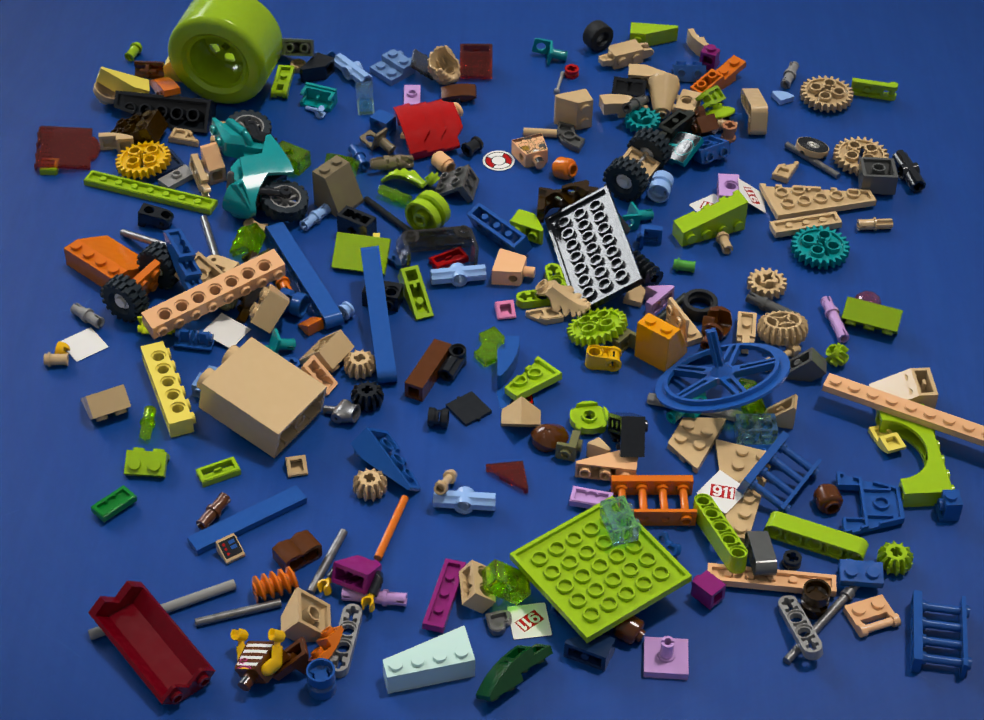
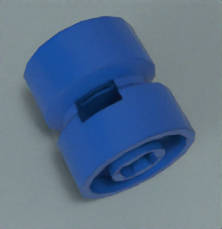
(298, 302)
(321, 679)

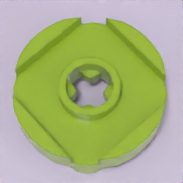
(579, 420)

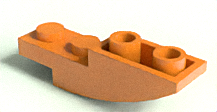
(722, 76)

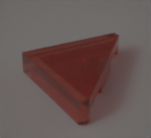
(511, 473)

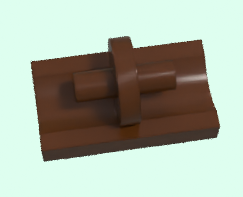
(149, 69)

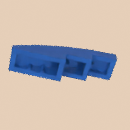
(183, 258)

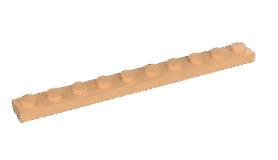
(904, 409)

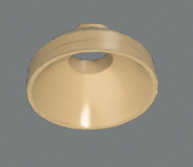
(103, 94)

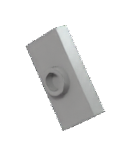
(176, 178)

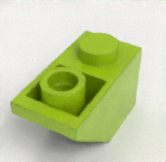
(528, 225)

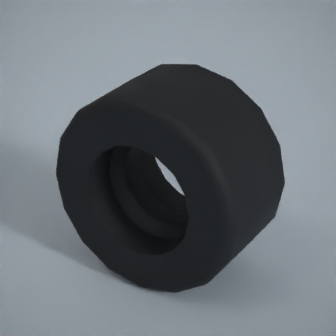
(598, 35)

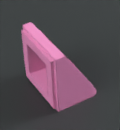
(505, 309)

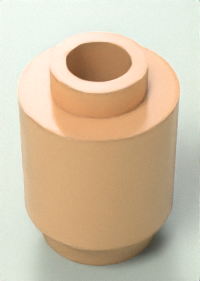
(442, 162)

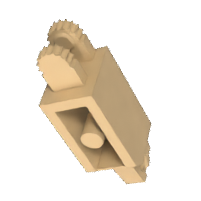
(626, 52)

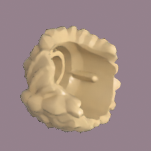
(443, 65)

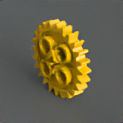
(149, 155)

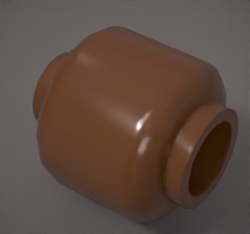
(828, 498)
(630, 630)

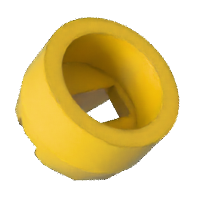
(61, 348)

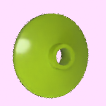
(720, 111)

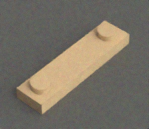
(789, 226)

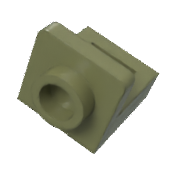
(625, 340)
(569, 451)

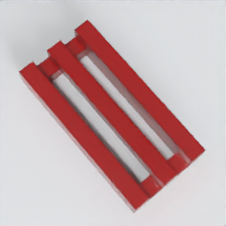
(449, 257)

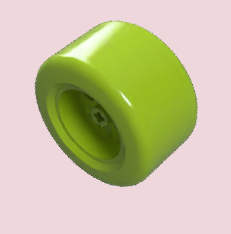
(246, 52)

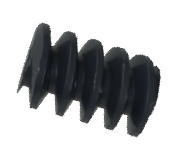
(651, 274)

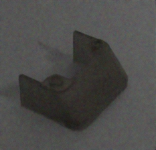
(436, 239)

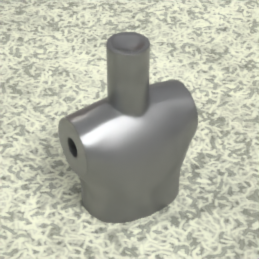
(343, 412)

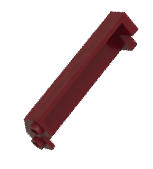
(152, 643)

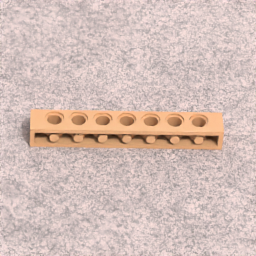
(213, 294)

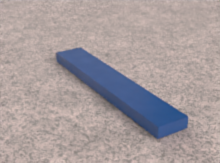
(247, 519)

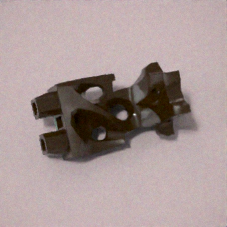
(560, 198)

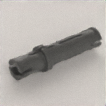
(765, 304)

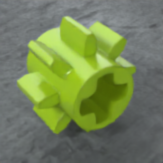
(837, 354)

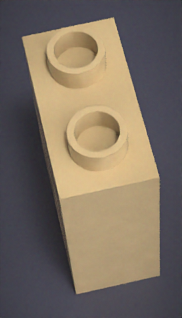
(261, 396)

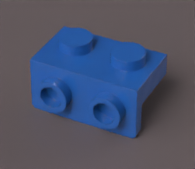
(689, 72)
(860, 573)

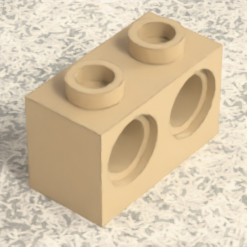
(472, 588)

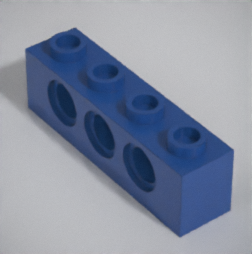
(499, 230)

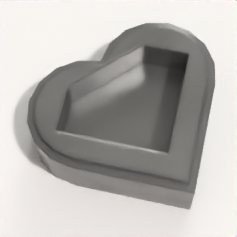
(498, 621)

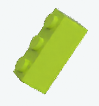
(872, 316)

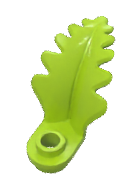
(412, 177)

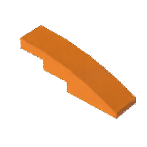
(165, 86)

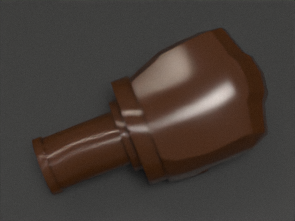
(718, 318)

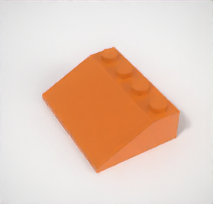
(101, 259)

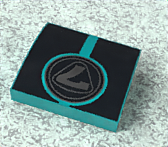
(684, 147)

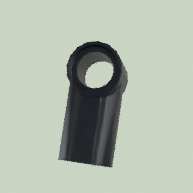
(454, 362)

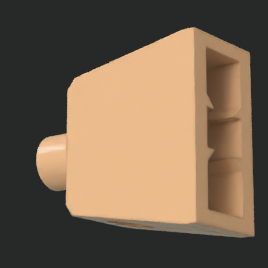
(511, 268)

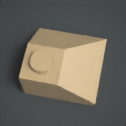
(305, 616)

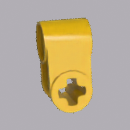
(601, 358)

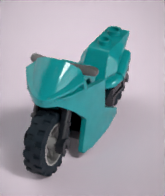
(260, 171)

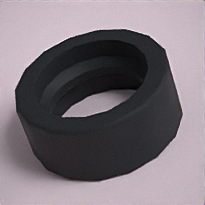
(698, 295)

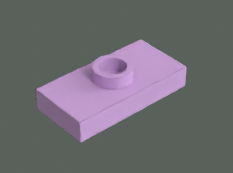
(412, 94)
(587, 497)

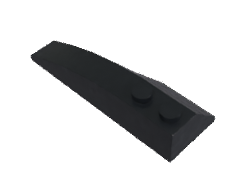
(178, 112)

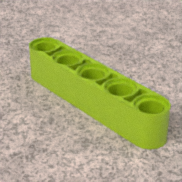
(720, 534)
(815, 537)

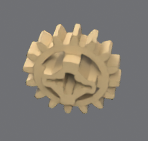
(767, 283)

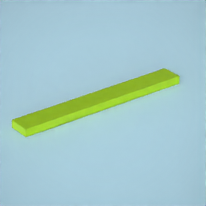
(151, 192)

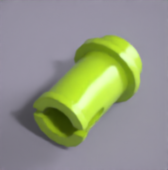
(135, 48)

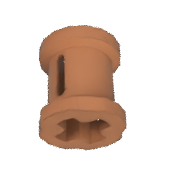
(729, 131)

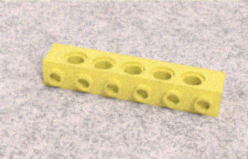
(168, 389)

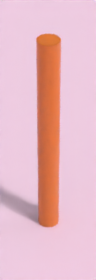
(391, 528)

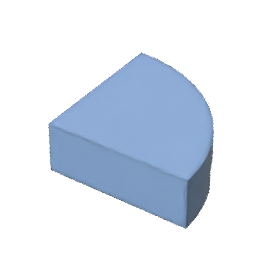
(782, 97)

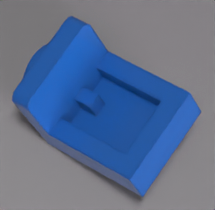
(649, 234)

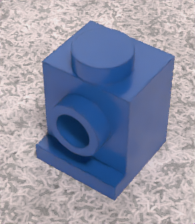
(949, 506)

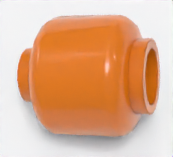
(564, 168)

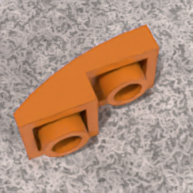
(327, 643)

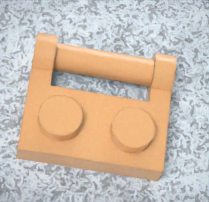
(868, 611)

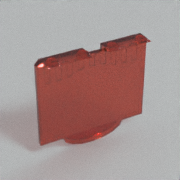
(66, 148)

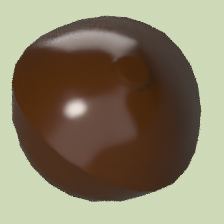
(547, 435)

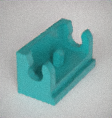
(319, 95)

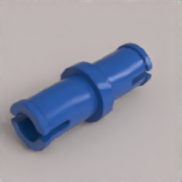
(359, 155)

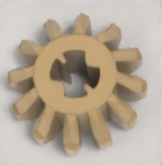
(359, 364)
(369, 484)

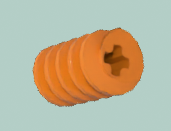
(274, 583)

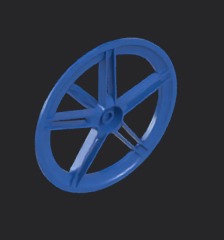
(722, 374)

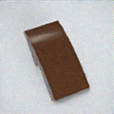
(459, 91)

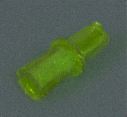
(394, 194)
(147, 422)

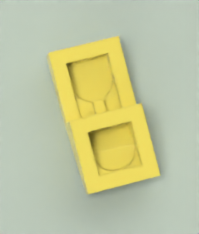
(888, 441)

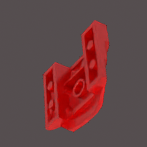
(429, 127)

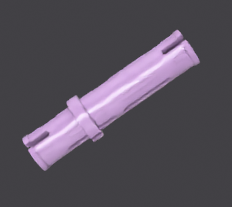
(832, 314)
(384, 597)

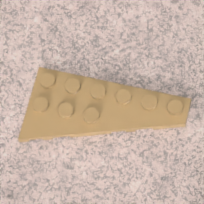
(812, 200)
(737, 462)

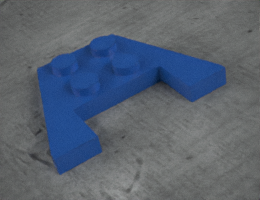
(879, 504)

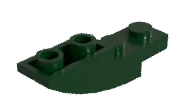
(509, 670)

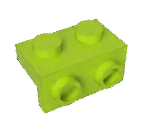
(146, 463)

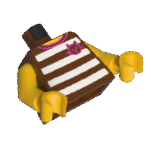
(258, 659)

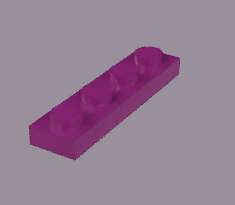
(443, 596)

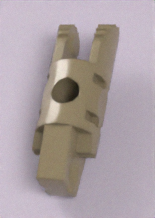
(392, 162)

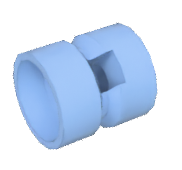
(660, 186)

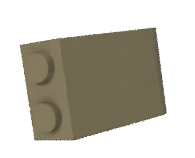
(336, 185)

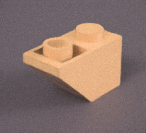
(213, 163)

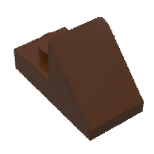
(297, 659)

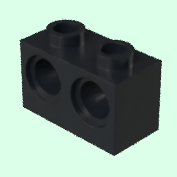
(629, 86)
(394, 295)

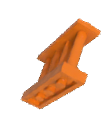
(658, 485)

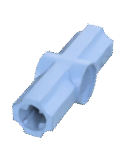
(351, 69)
(458, 274)
(465, 500)

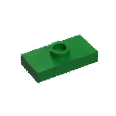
(113, 503)

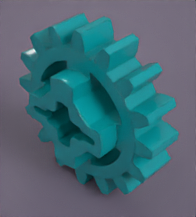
(642, 119)

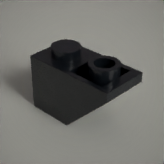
(317, 68)

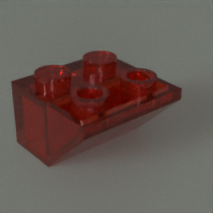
(476, 61)

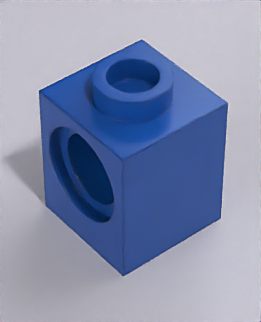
(382, 119)

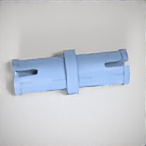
(315, 216)

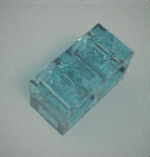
(755, 429)
(620, 520)

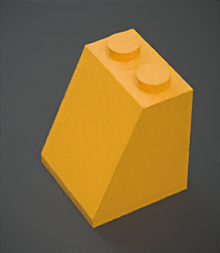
(658, 342)

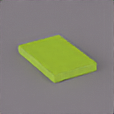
(348, 253)

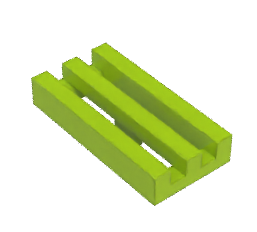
(220, 473)

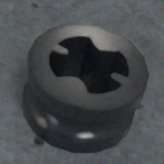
(791, 554)

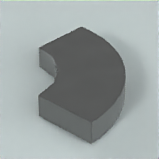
(568, 137)

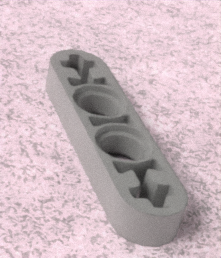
(799, 627)
(347, 640)

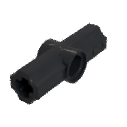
(909, 171)

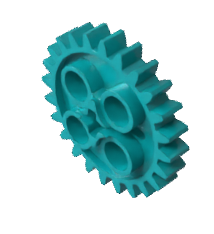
(820, 247)

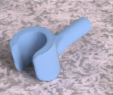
(318, 111)

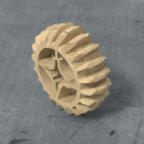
(782, 328)

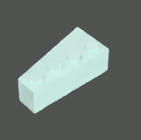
(431, 662)

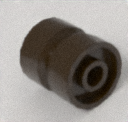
(815, 598)

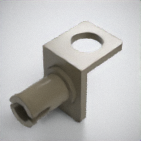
(379, 140)

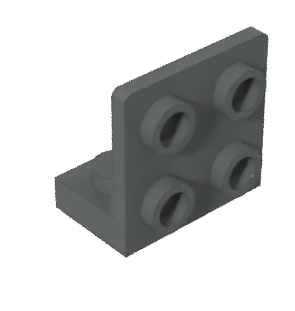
(462, 180)

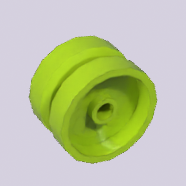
(427, 211)

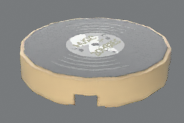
(812, 147)

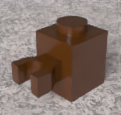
(704, 124)

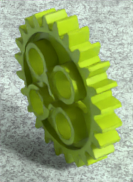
(597, 327)

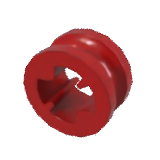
(571, 71)

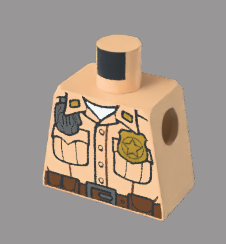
(530, 151)

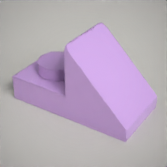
(657, 297)

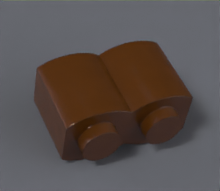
(297, 551)

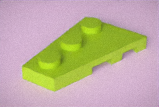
(534, 379)

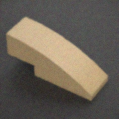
(613, 104)

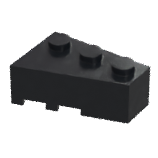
(628, 432)

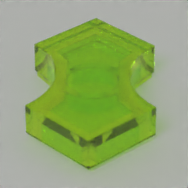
(491, 341)

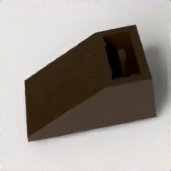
(143, 127)

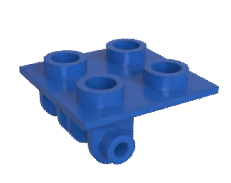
(193, 337)

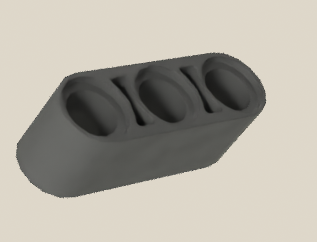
(761, 553)

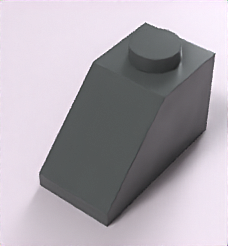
(807, 366)

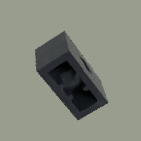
(356, 222)

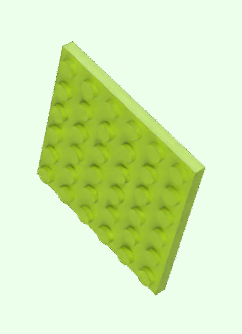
(592, 578)

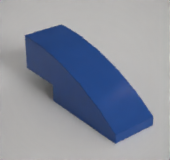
(507, 360)

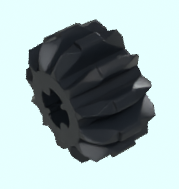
(367, 395)

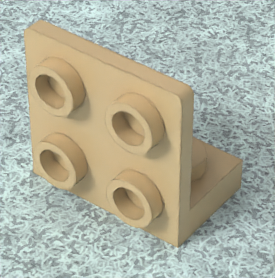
(679, 319)

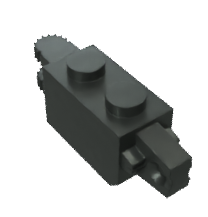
(675, 123)

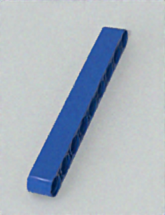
(304, 275)
(378, 315)

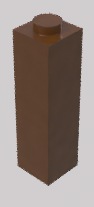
(426, 371)

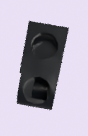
(154, 216)

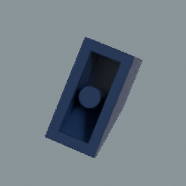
(594, 653)

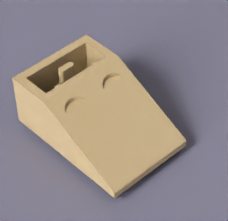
(911, 384)

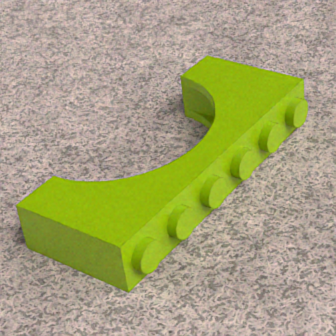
(928, 484)

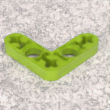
(524, 298)

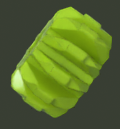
(895, 558)

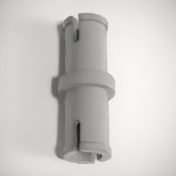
(789, 74)
(87, 315)

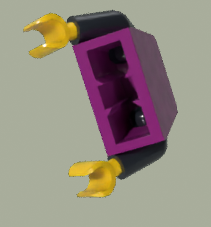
(355, 574)

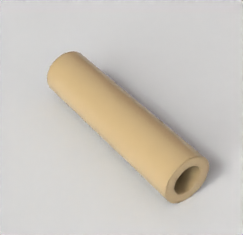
(545, 132)

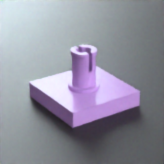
(665, 658)

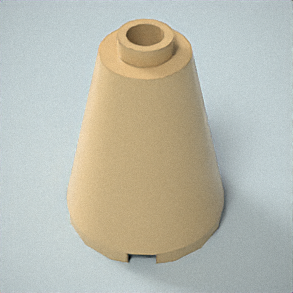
(663, 92)

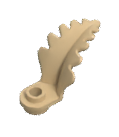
(563, 298)

